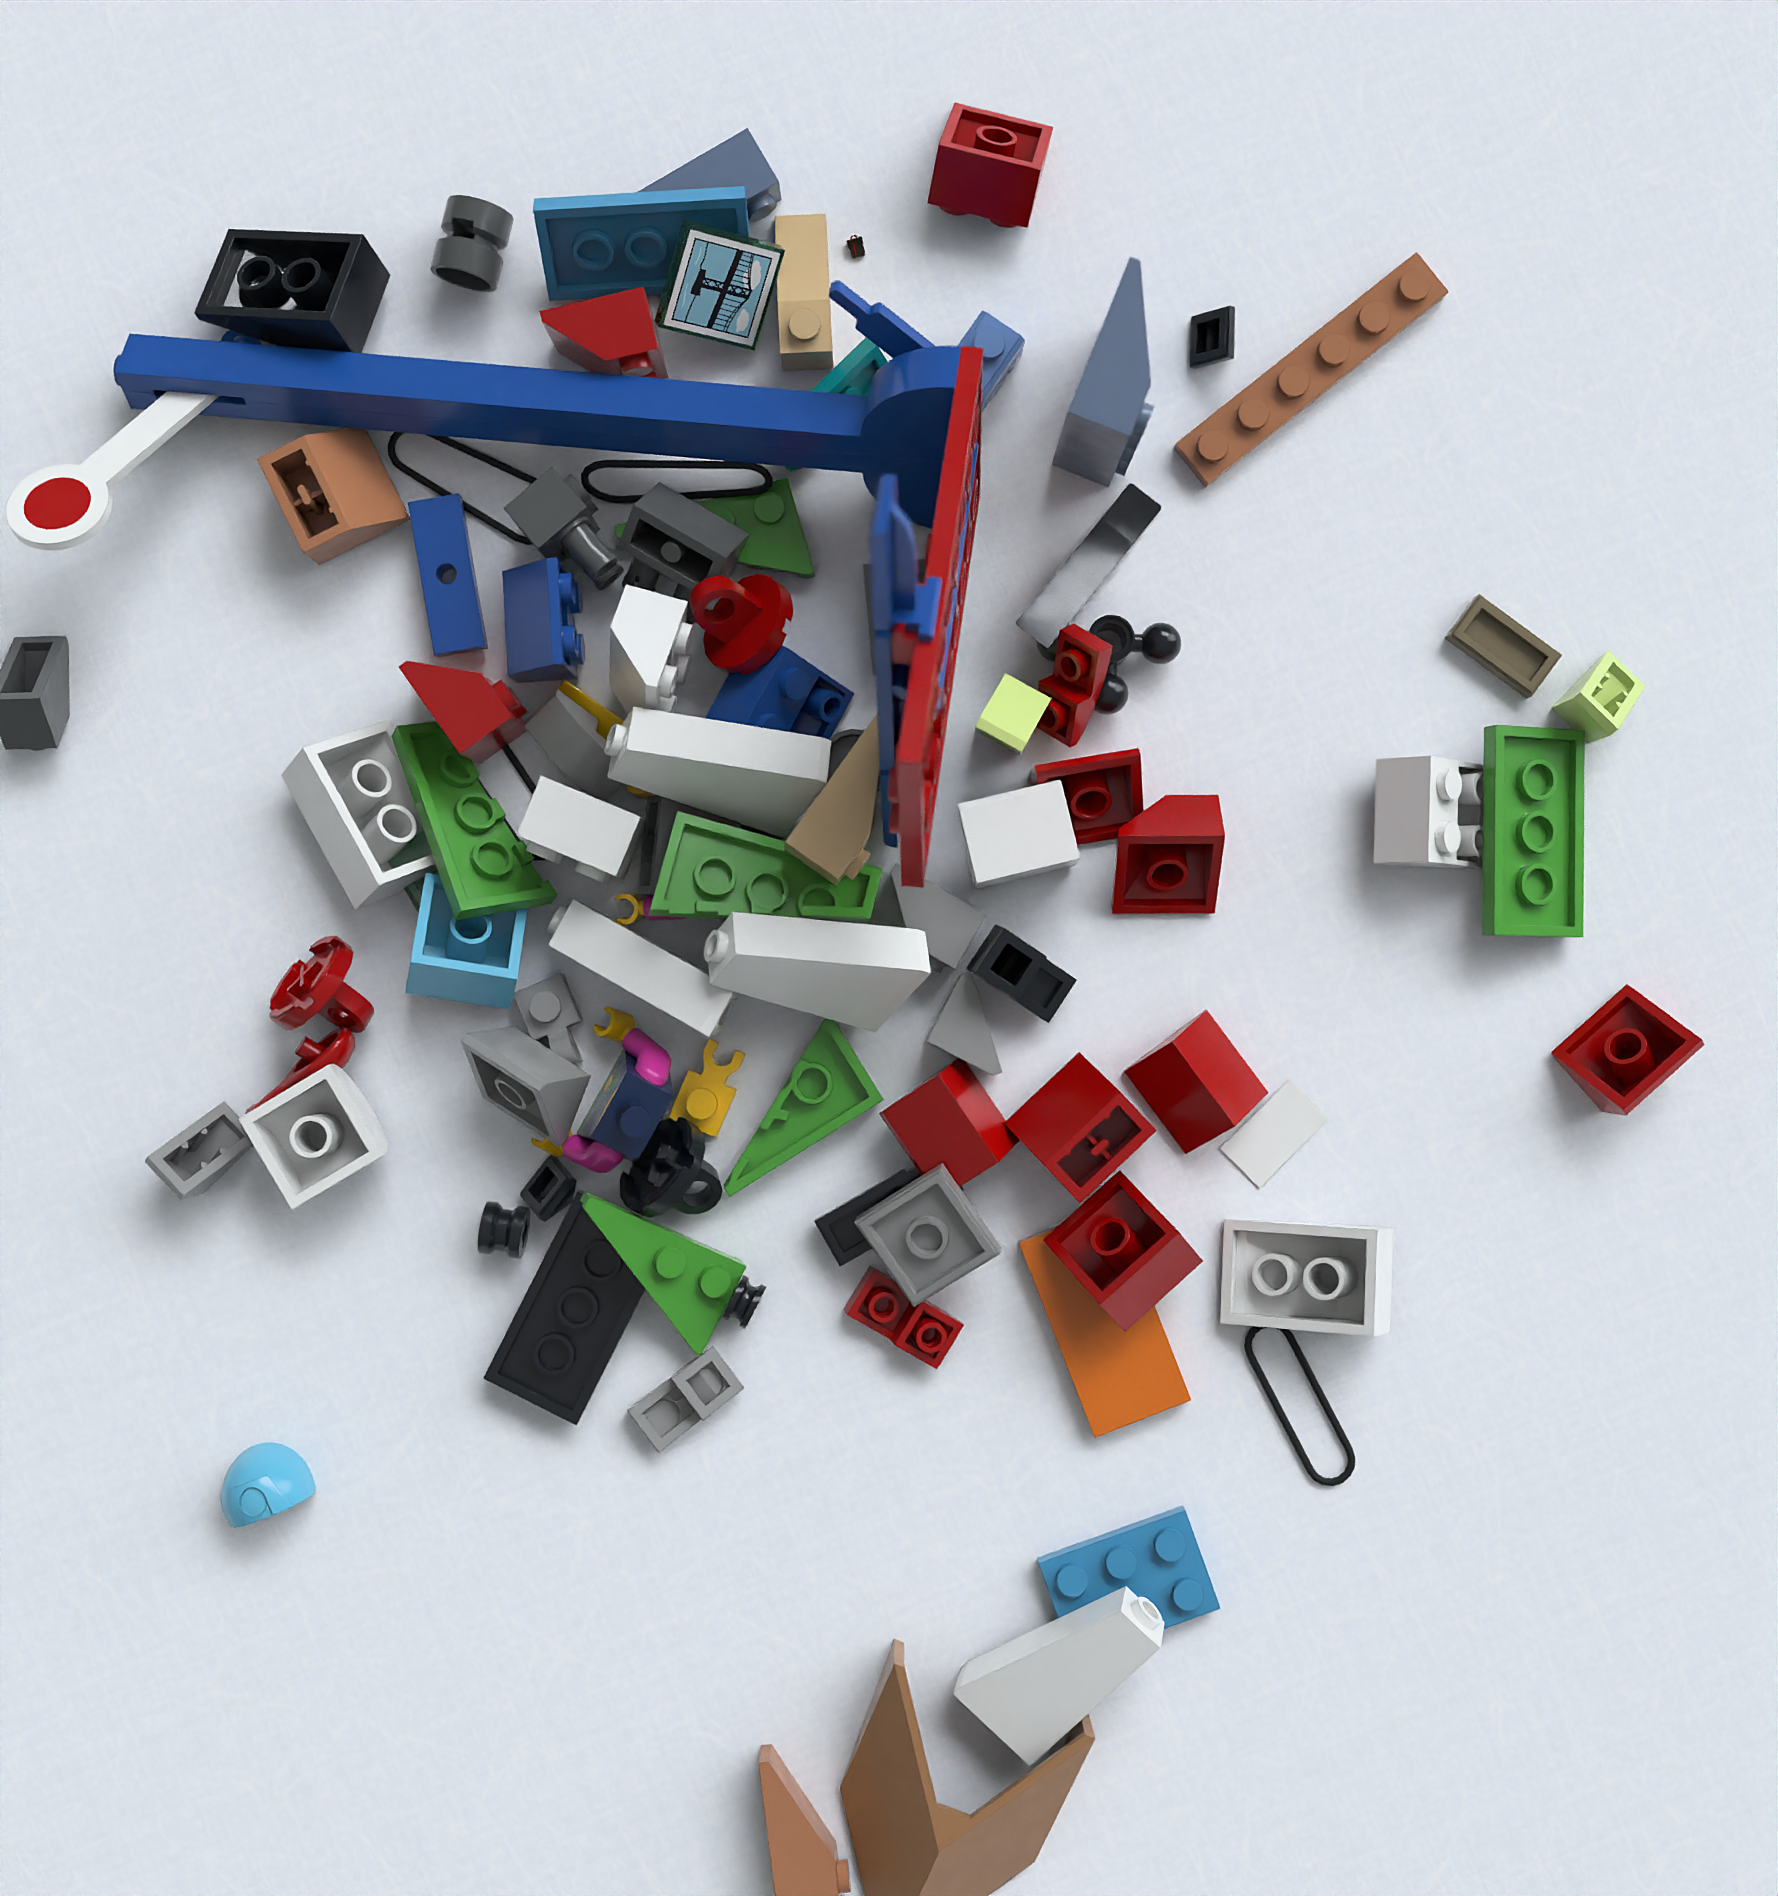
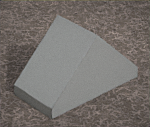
(964, 1029)
(201, 1152)

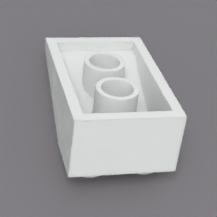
(1307, 1276)

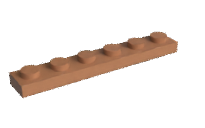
(1311, 369)

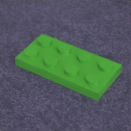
(1533, 832)

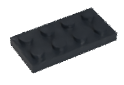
(568, 1320)

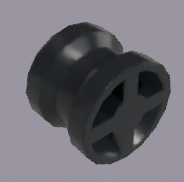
(504, 1229)

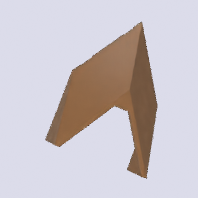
(923, 1847)

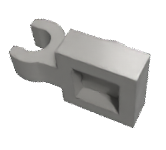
(549, 1012)

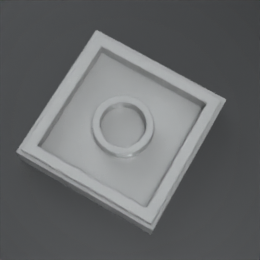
(928, 1235)

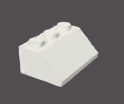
(359, 810)

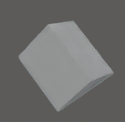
(526, 1080)

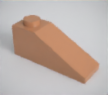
(798, 1840)

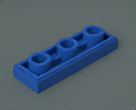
(441, 546)

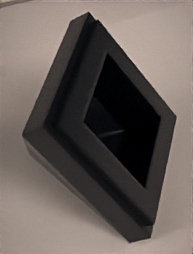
(1212, 337)
(549, 1189)

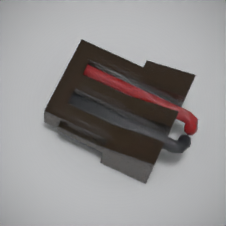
(856, 246)

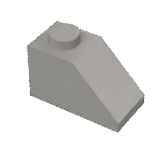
(943, 917)

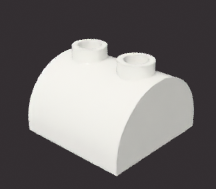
(315, 1134)

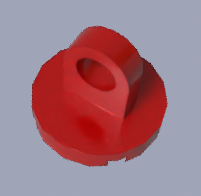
(745, 621)
(321, 990)

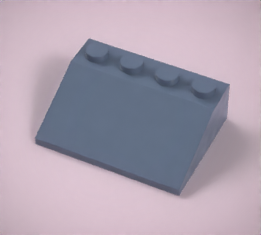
(1109, 401)

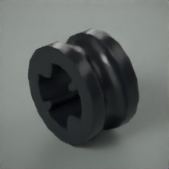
(744, 1301)

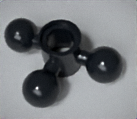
(1158, 643)

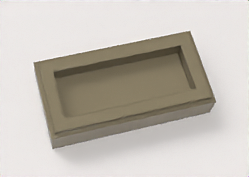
(1503, 646)

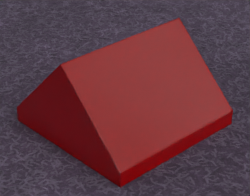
(1098, 790)
(1625, 1051)
(1197, 1083)
(950, 1123)

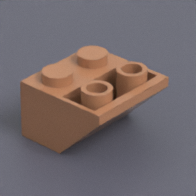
(333, 491)

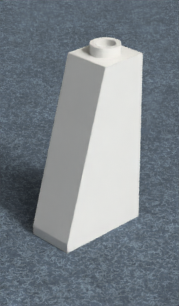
(720, 766)
(819, 965)
(641, 967)
(1059, 1672)

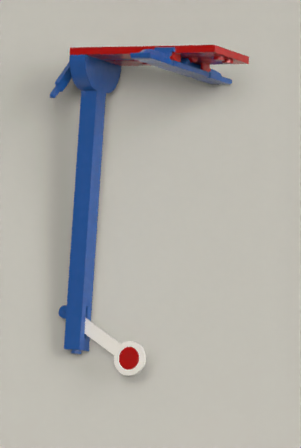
(908, 437)

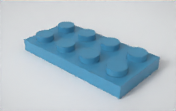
(625, 239)

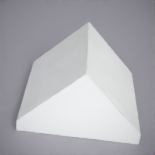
(1018, 834)

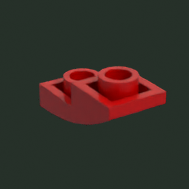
(1074, 685)
(918, 1330)

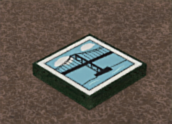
(719, 285)

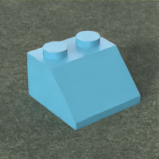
(467, 957)

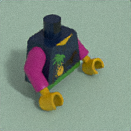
(626, 1105)

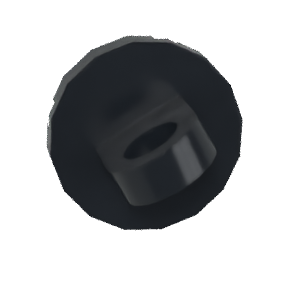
(668, 1170)

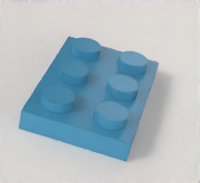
(1150, 1557)

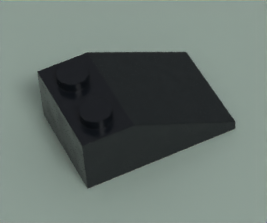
(295, 288)

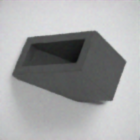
(34, 693)

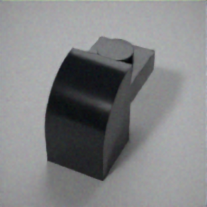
(1021, 973)

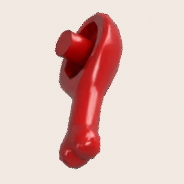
(332, 1049)

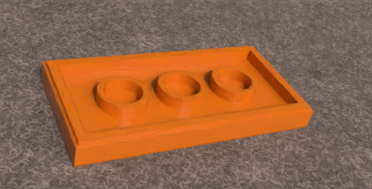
(1113, 1371)

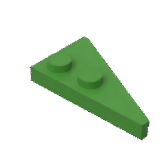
(773, 526)
(817, 1099)
(679, 1273)

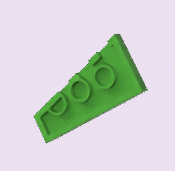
(470, 842)
(728, 870)

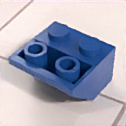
(541, 622)
(783, 697)

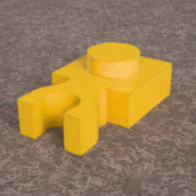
(705, 1096)

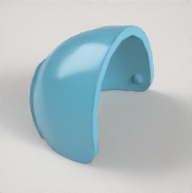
(264, 1483)

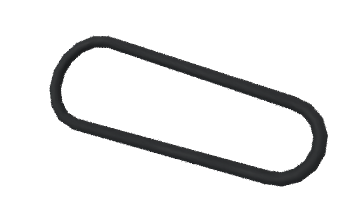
(677, 464)
(441, 491)

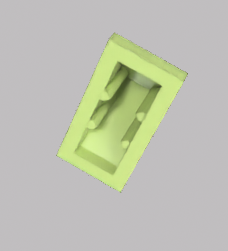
(1600, 698)
(1012, 714)

